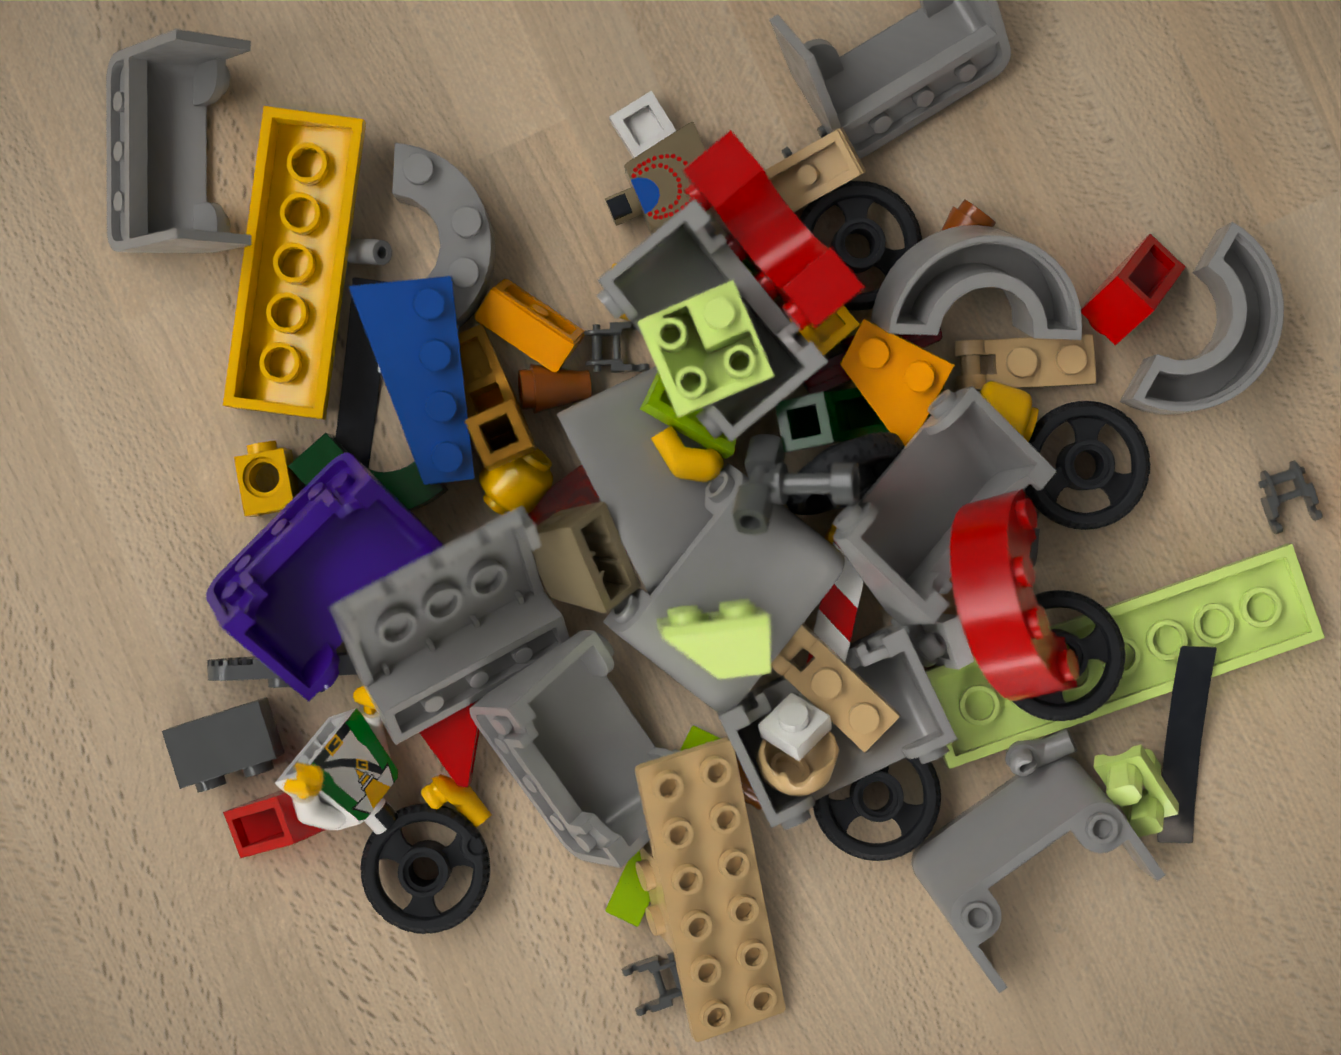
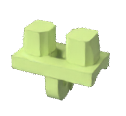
(1124, 781)

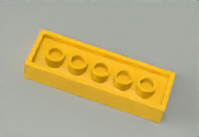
(294, 263)

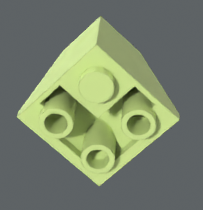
(705, 348)
(724, 641)

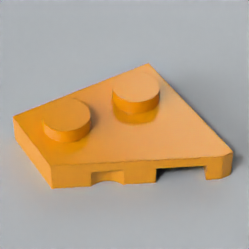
(895, 377)

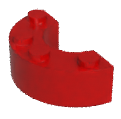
(769, 234)
(998, 600)

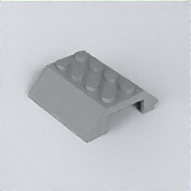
(450, 625)

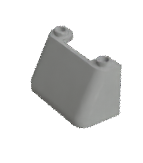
(689, 260)
(647, 503)
(905, 520)
(777, 570)
(893, 670)
(573, 748)

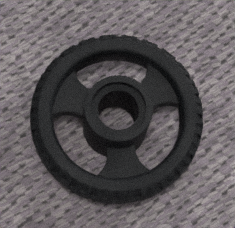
(854, 201)
(870, 452)
(1122, 489)
(1102, 643)
(914, 820)
(422, 913)

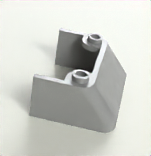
(901, 71)
(160, 144)
(1007, 831)

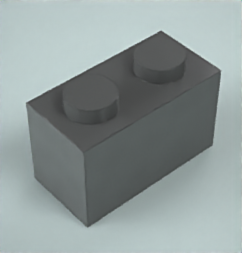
(223, 744)

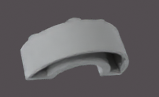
(461, 219)
(976, 257)
(1243, 341)

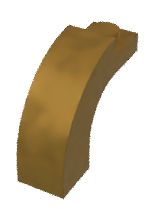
(491, 405)

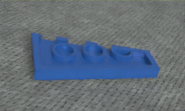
(420, 361)

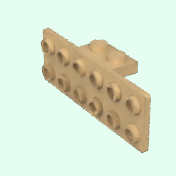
(707, 888)

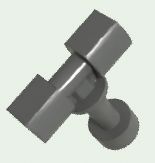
(773, 483)

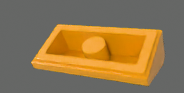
(529, 325)

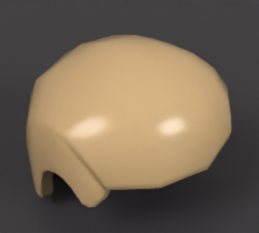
(795, 776)

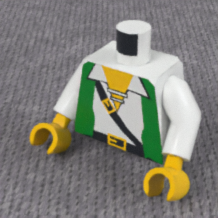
(344, 772)

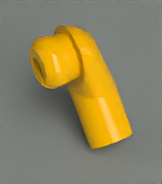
(687, 462)
(464, 799)

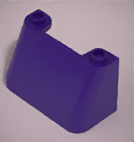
(312, 554)

